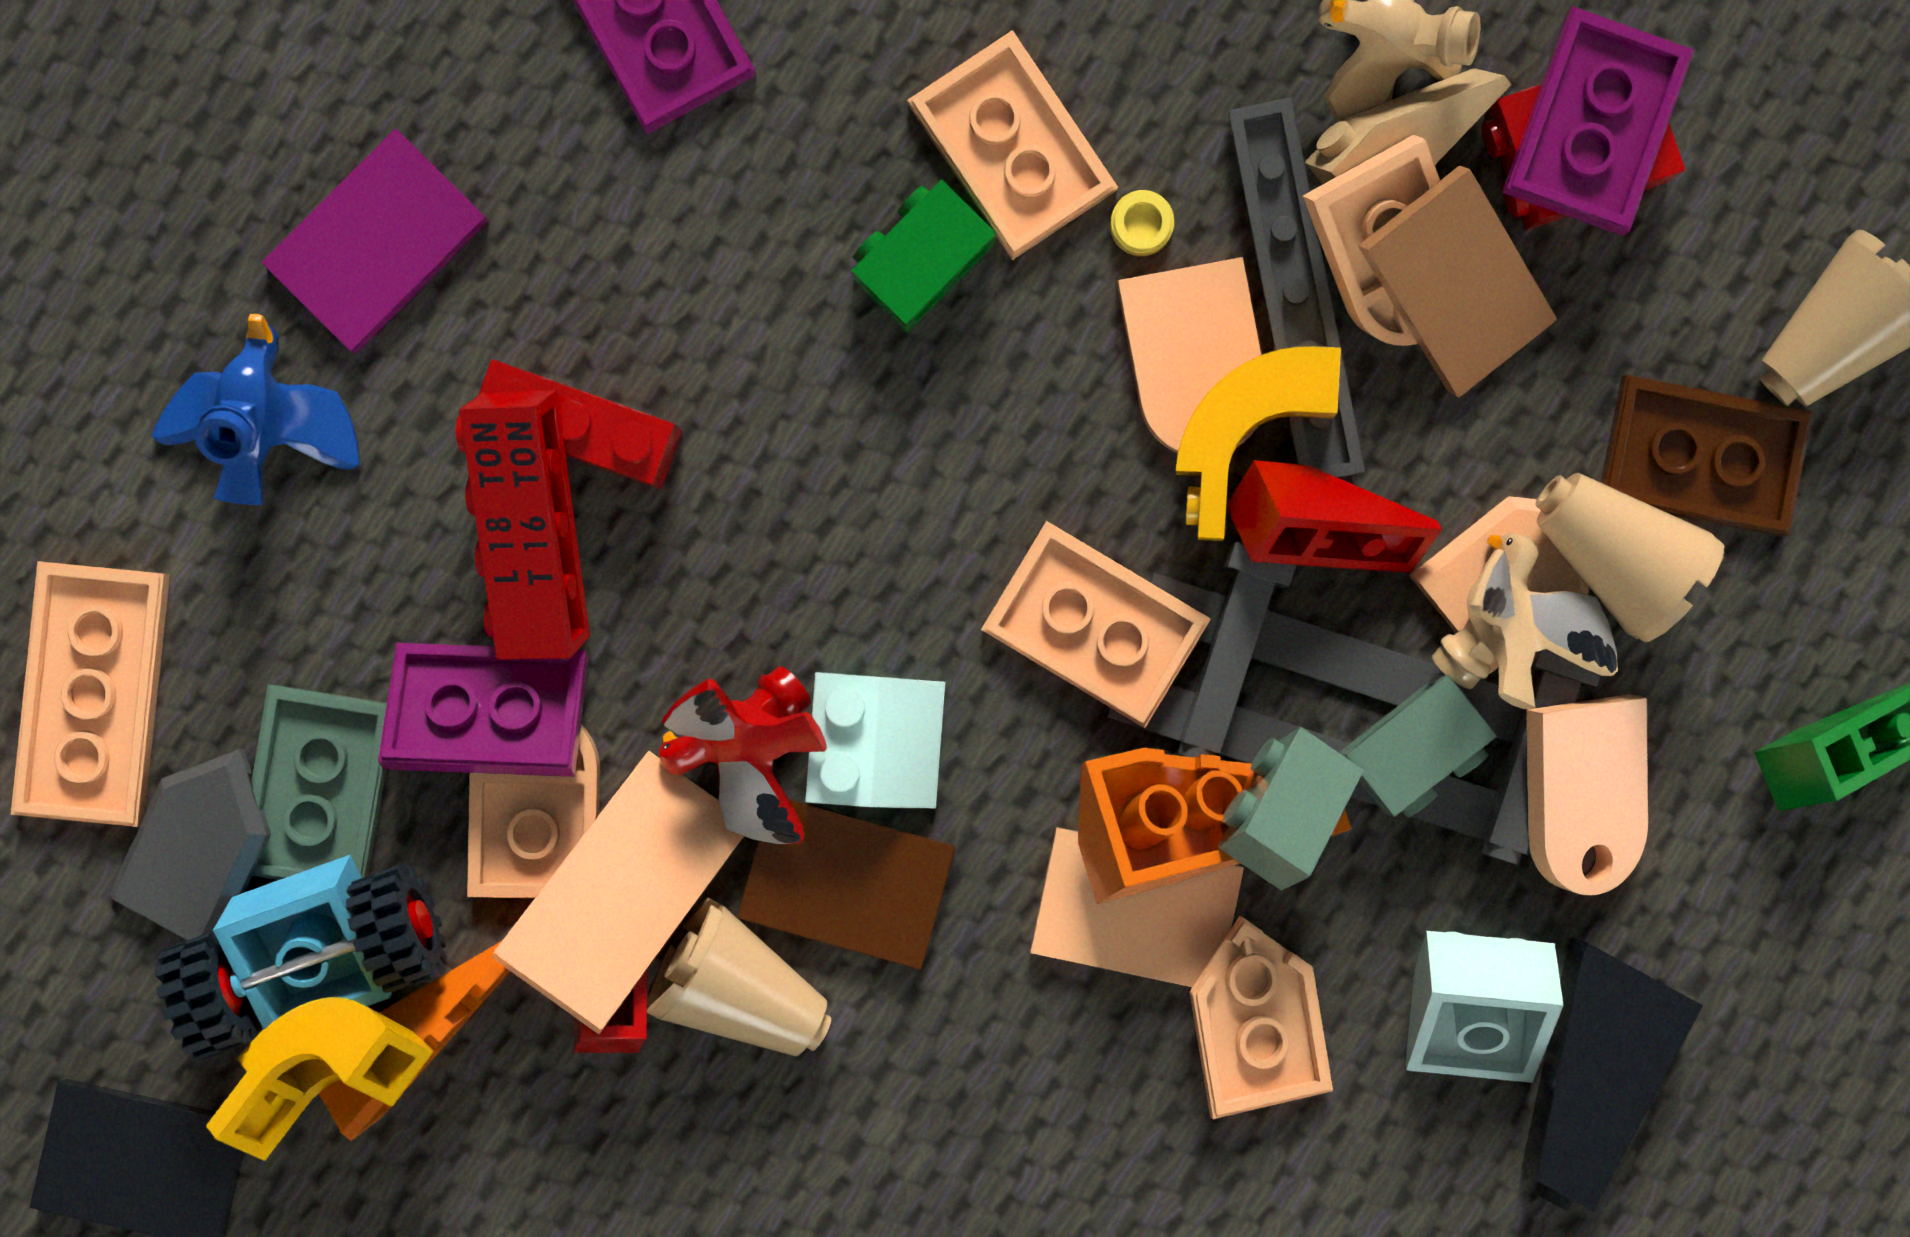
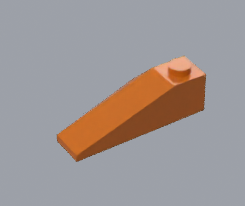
(1157, 819)
(433, 1015)

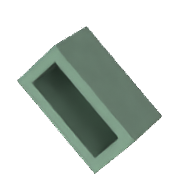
(1419, 746)
(1289, 808)

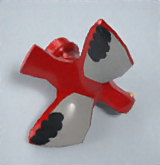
(743, 743)

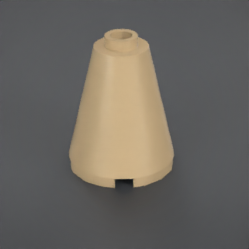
(1843, 326)
(1628, 552)
(736, 987)

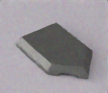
(194, 847)

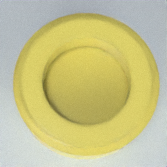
(1142, 223)

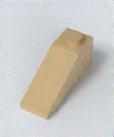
(1435, 112)

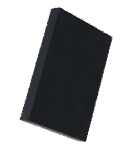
(135, 1164)

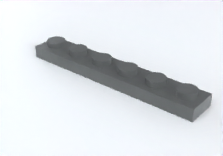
(1292, 270)

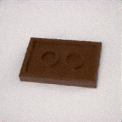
(1707, 454)
(850, 885)

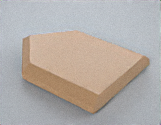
(1456, 567)
(1258, 1025)

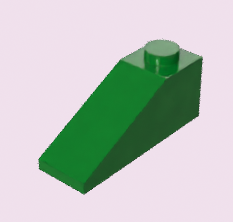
(1838, 752)

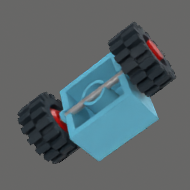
(298, 944)

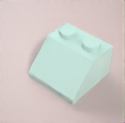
(878, 741)
(1482, 1006)

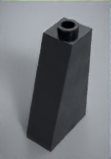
(1600, 1072)

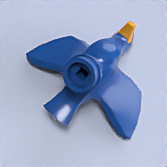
(247, 412)

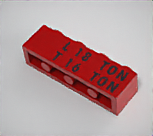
(524, 524)

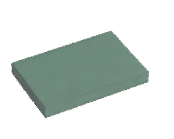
(318, 779)

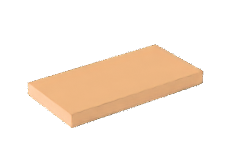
(90, 694)
(620, 893)

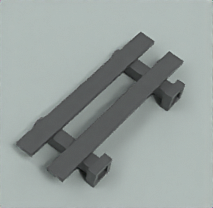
(1245, 629)

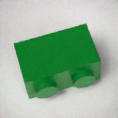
(922, 254)

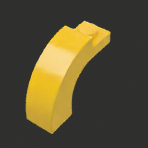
(1258, 391)
(306, 1054)

